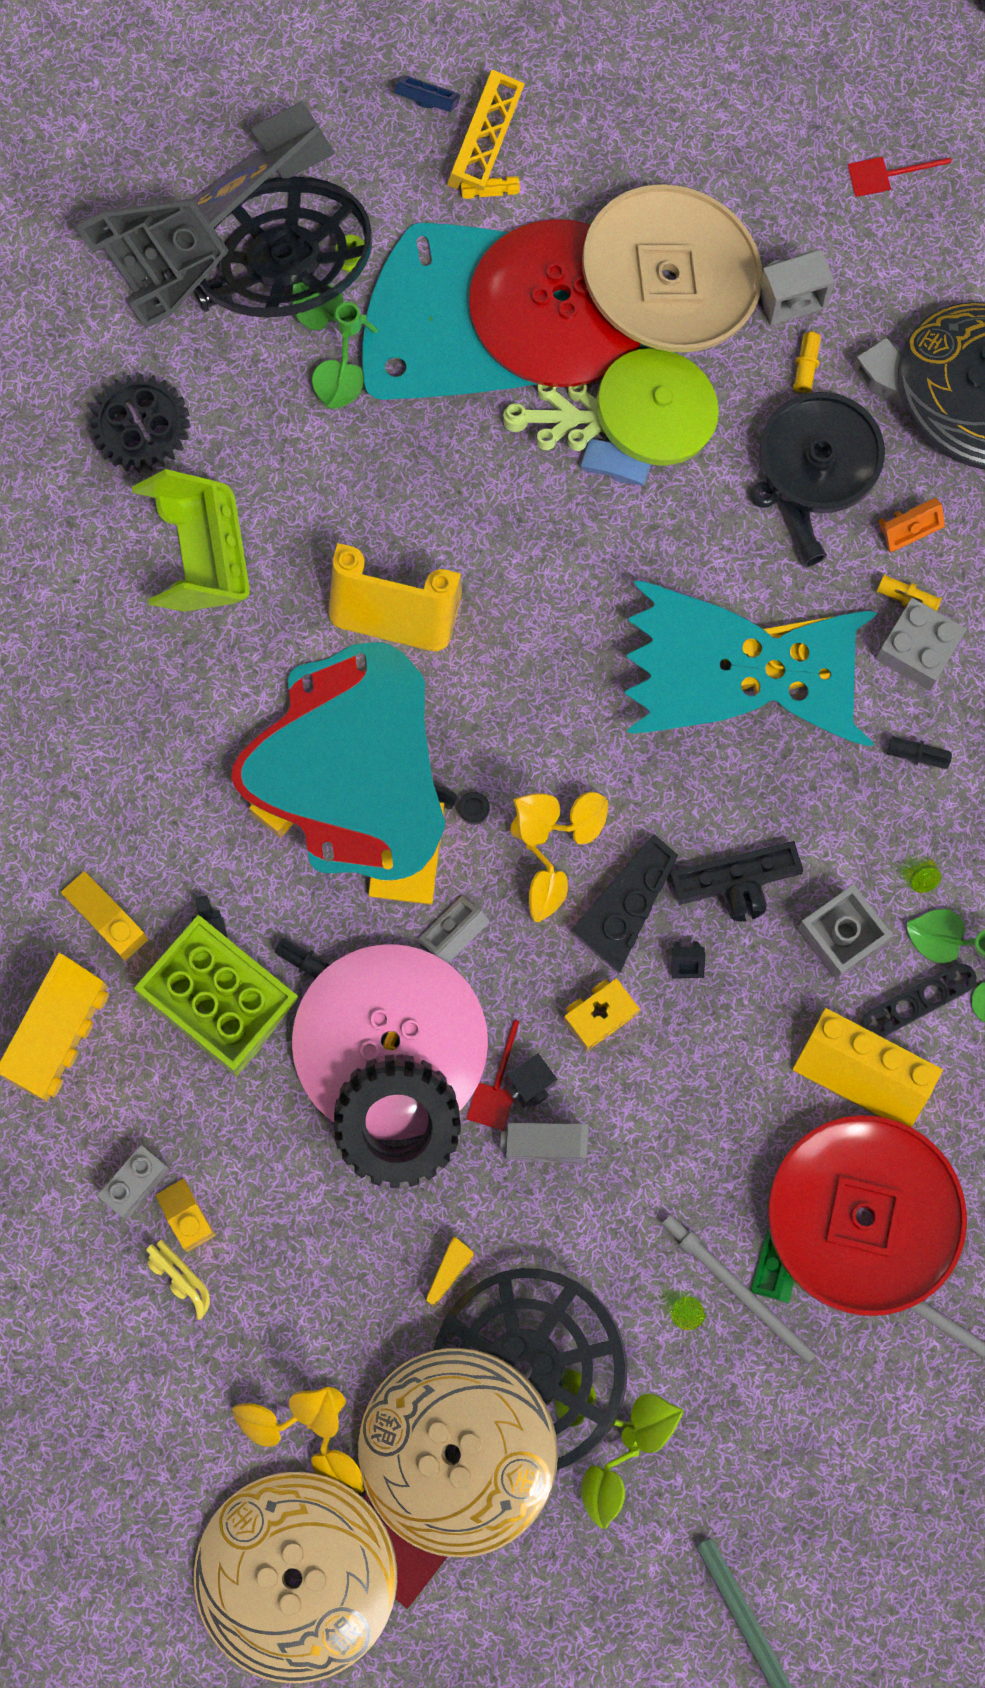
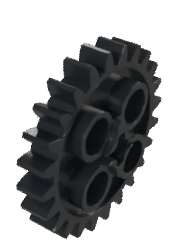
(165, 410)

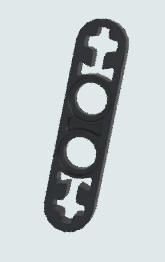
(918, 1001)

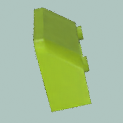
(207, 539)

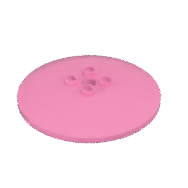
(381, 993)

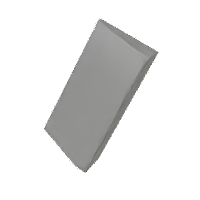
(454, 929)

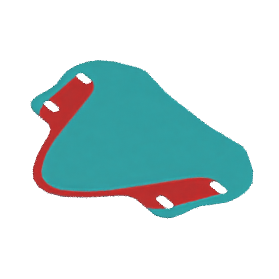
(351, 764)

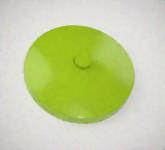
(657, 407)

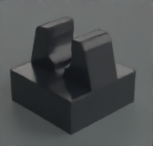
(688, 961)

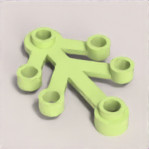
(567, 416)

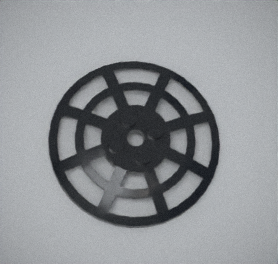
(293, 241)
(542, 1352)

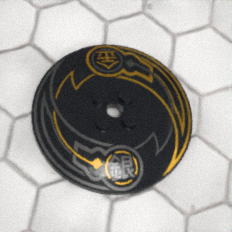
(945, 381)

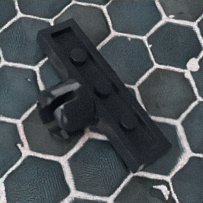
(738, 879)

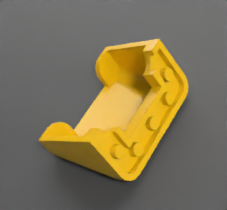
(392, 609)

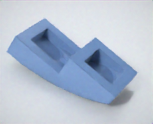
(608, 460)

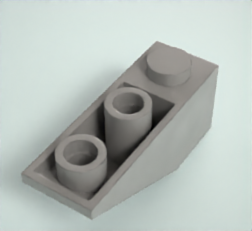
(880, 370)

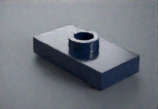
(427, 94)

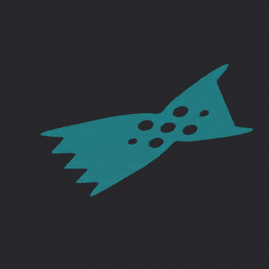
(694, 690)

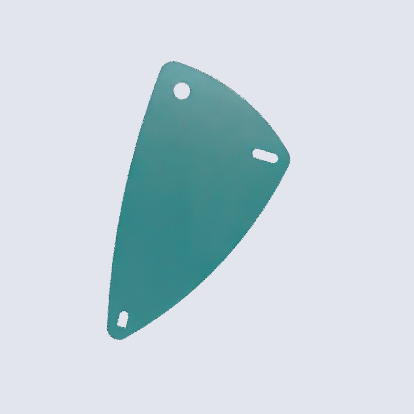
(442, 353)

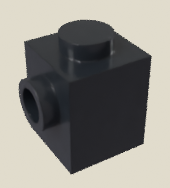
(530, 1082)

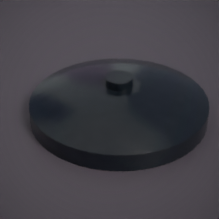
(821, 452)

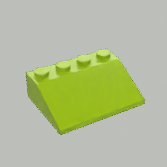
(216, 995)

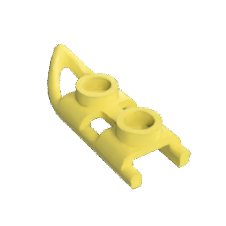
(182, 1285)

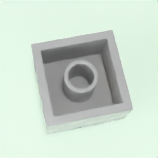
(796, 286)
(921, 644)
(845, 932)

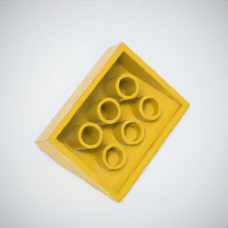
(53, 1029)

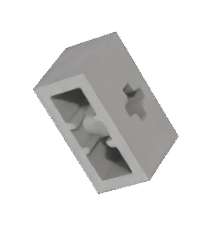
(133, 1182)

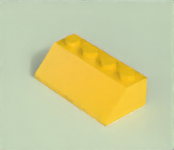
(867, 1069)

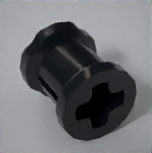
(203, 298)

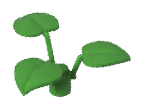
(334, 381)
(938, 939)

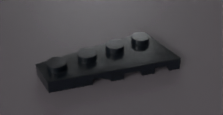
(621, 910)

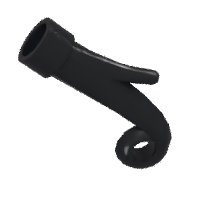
(799, 522)

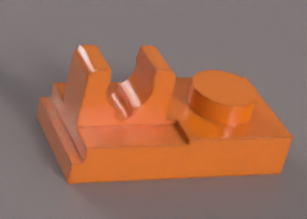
(912, 525)

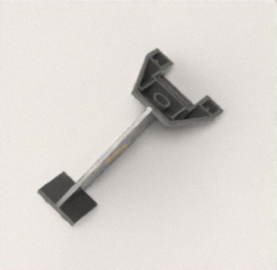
(173, 244)

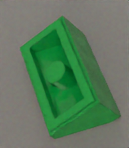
(770, 1277)

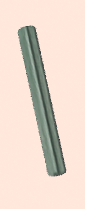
(742, 1614)

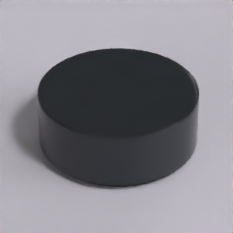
(473, 808)

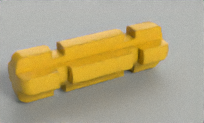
(493, 187)

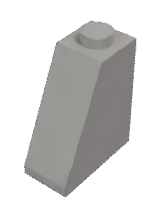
(546, 1142)

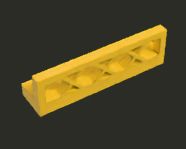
(480, 117)

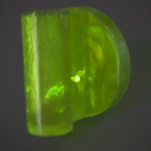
(923, 876)
(687, 1313)

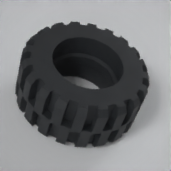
(407, 1161)

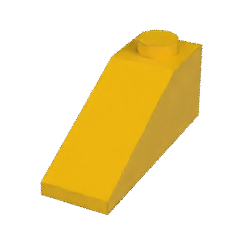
(105, 915)

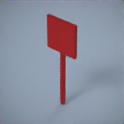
(872, 178)
(490, 1104)

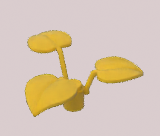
(532, 825)
(318, 1412)

